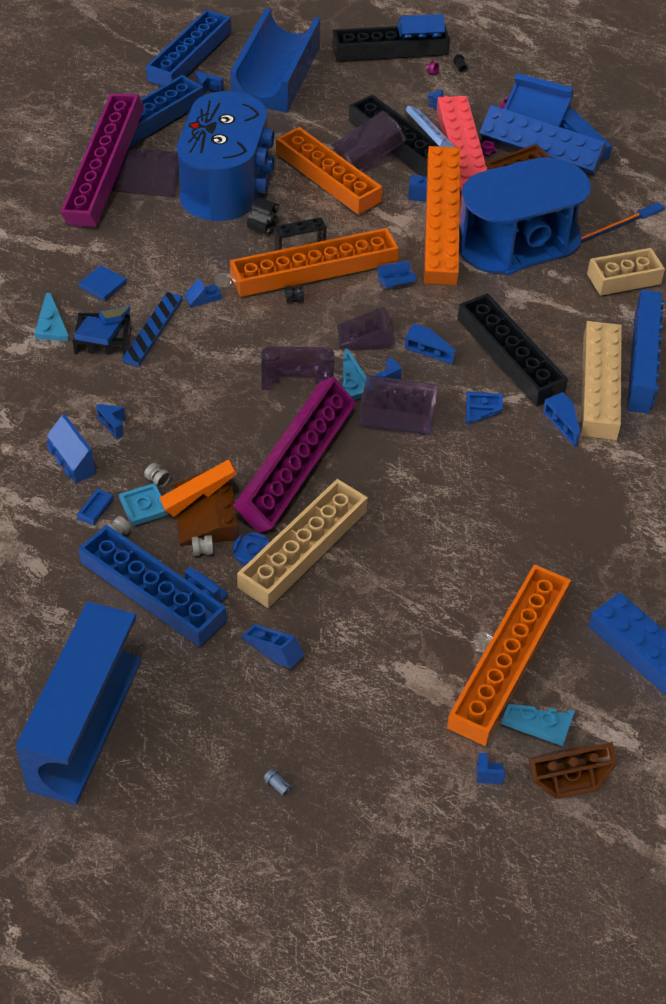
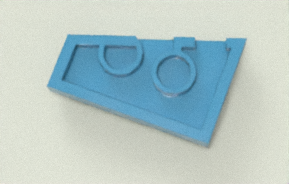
(539, 723)

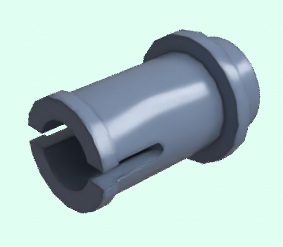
(274, 779)

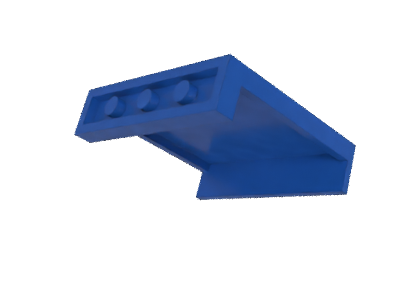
(539, 99)

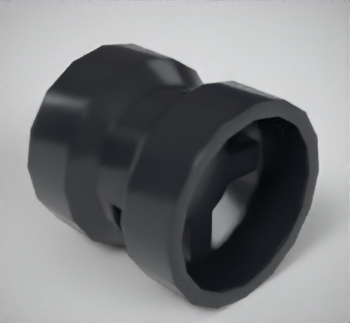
(298, 293)

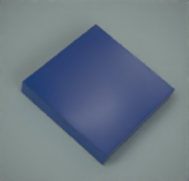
(102, 283)
(95, 331)

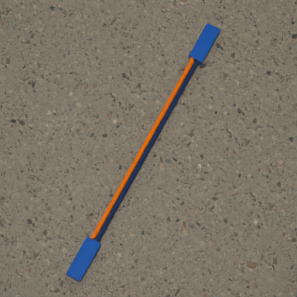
(642, 213)

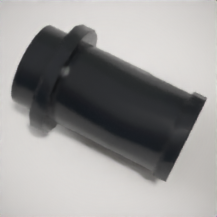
(459, 61)

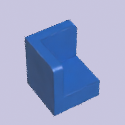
(391, 370)
(488, 771)

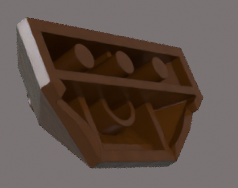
(573, 769)

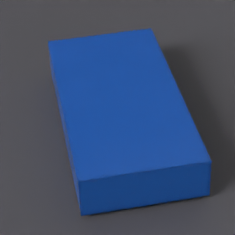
(95, 507)

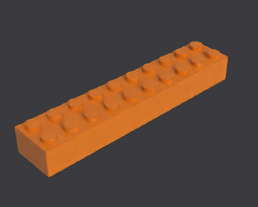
(442, 216)
(313, 262)
(508, 655)

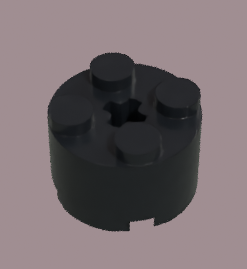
(263, 215)

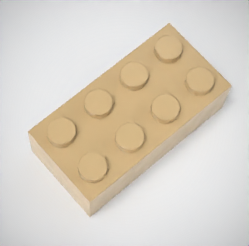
(625, 271)

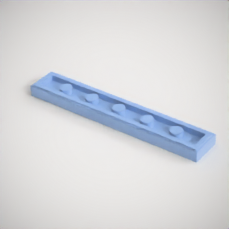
(429, 127)

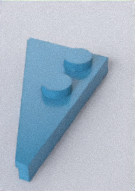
(50, 323)
(353, 376)

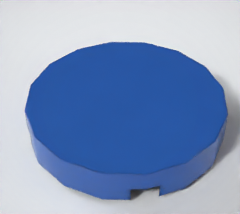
(248, 546)

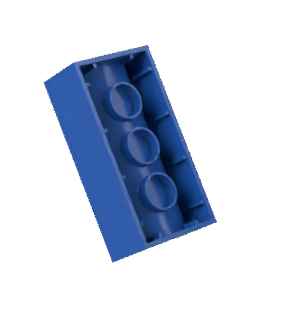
(275, 62)
(78, 705)

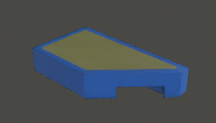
(114, 315)

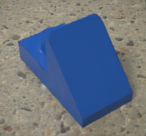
(209, 82)
(201, 295)
(111, 418)

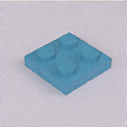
(142, 504)

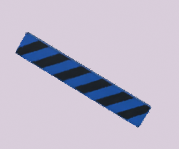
(152, 329)

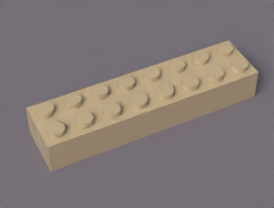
(601, 381)
(301, 543)

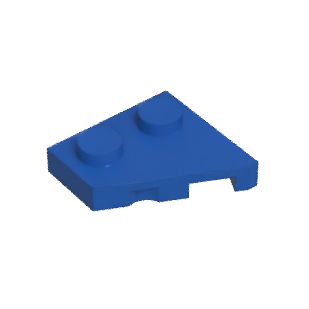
(482, 406)

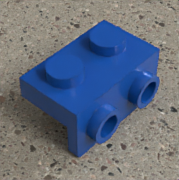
(395, 274)
(205, 584)

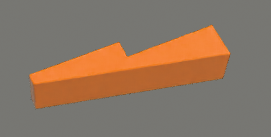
(206, 484)

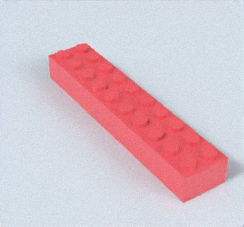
(459, 127)

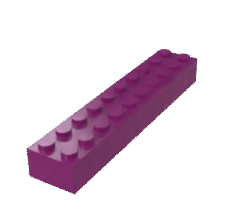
(102, 160)
(294, 455)

